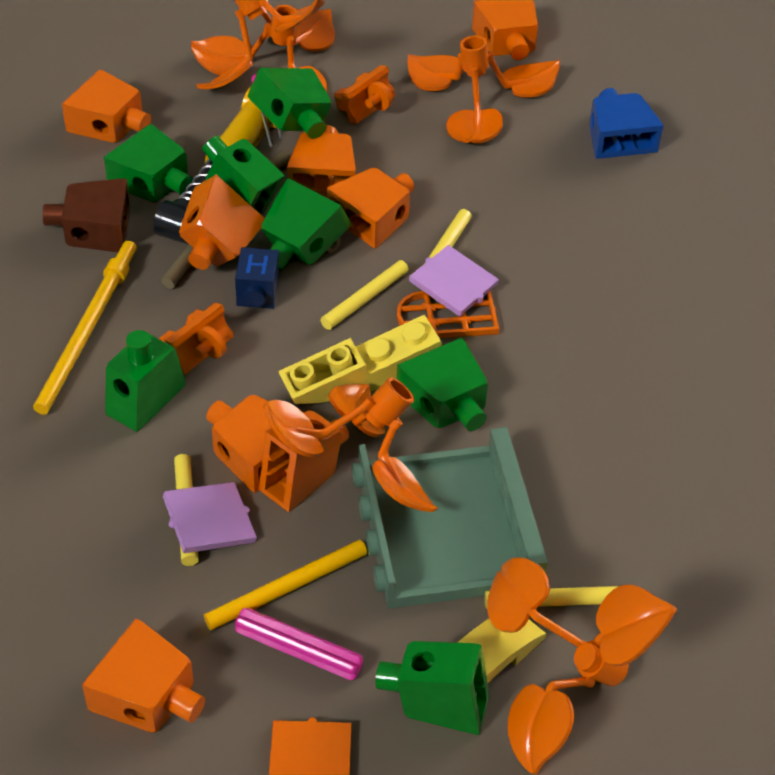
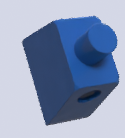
(623, 125)

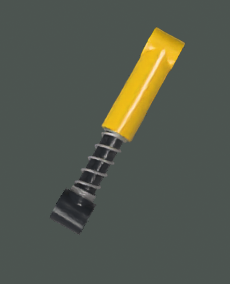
(246, 125)

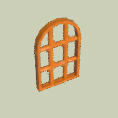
(465, 320)

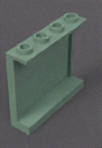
(463, 543)

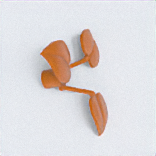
(253, 9)
(312, 35)
(478, 125)
(370, 416)
(628, 625)

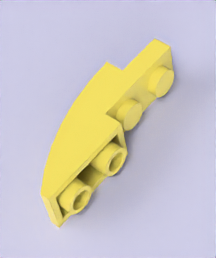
(367, 363)

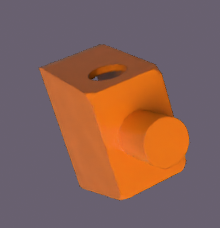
(507, 26)
(104, 109)
(322, 160)
(373, 203)
(217, 223)
(240, 436)
(292, 477)
(143, 681)

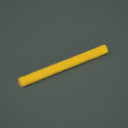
(285, 584)

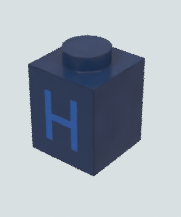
(257, 278)

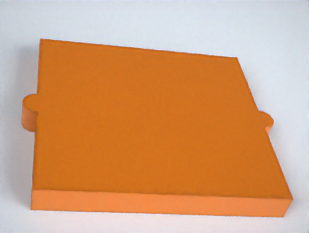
(310, 748)

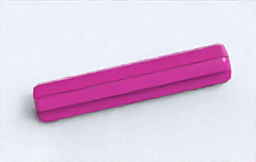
(299, 643)

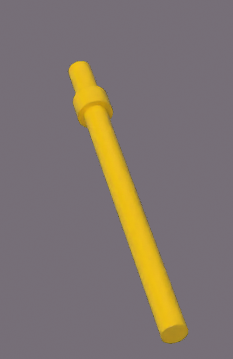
(114, 274)

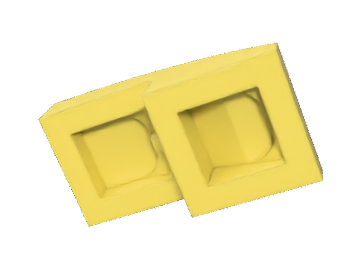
(502, 647)

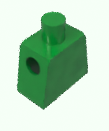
(291, 99)
(150, 165)
(244, 171)
(303, 223)
(141, 380)
(447, 386)
(439, 684)

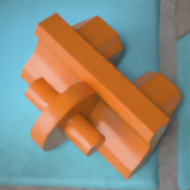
(366, 95)
(200, 337)

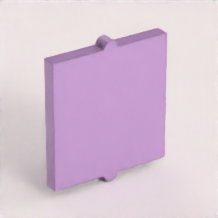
(453, 280)
(209, 517)

